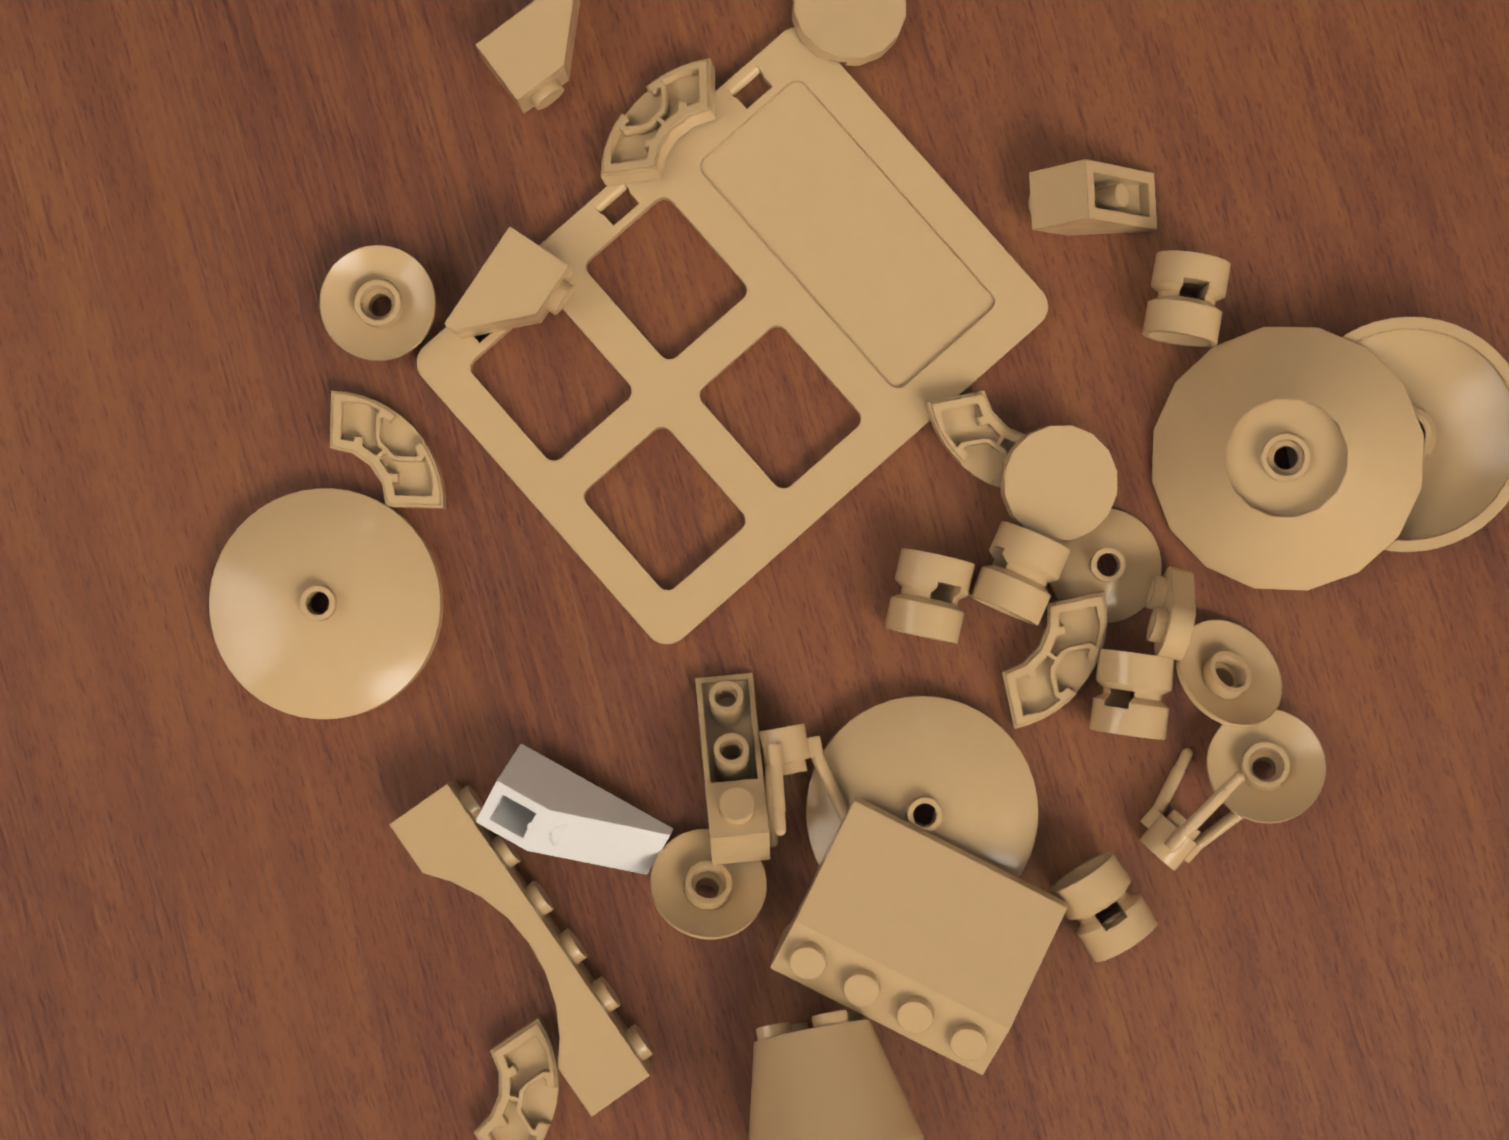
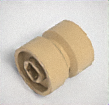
(1180, 318)
(1020, 573)
(929, 595)
(1148, 678)
(1092, 889)

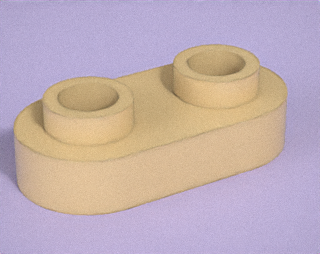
(1173, 612)

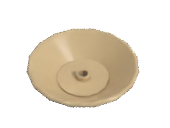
(1352, 472)

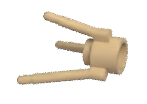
(785, 754)
(1179, 839)

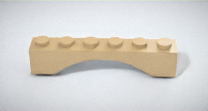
(595, 1046)

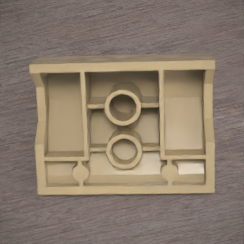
(919, 935)

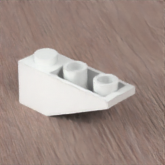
(569, 817)

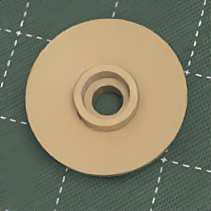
(355, 285)
(1136, 559)
(1230, 674)
(1290, 751)
(684, 867)

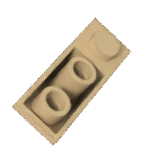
(733, 769)

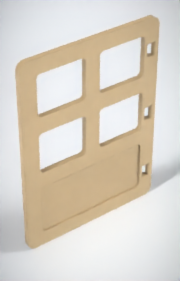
(839, 247)

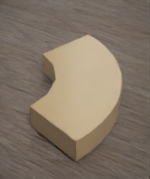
(656, 121)
(973, 434)
(390, 447)
(1061, 659)
(526, 1085)

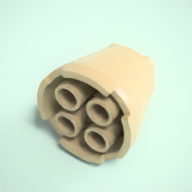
(826, 1083)

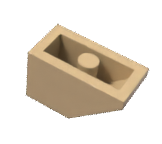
(533, 52)
(1092, 199)
(512, 289)

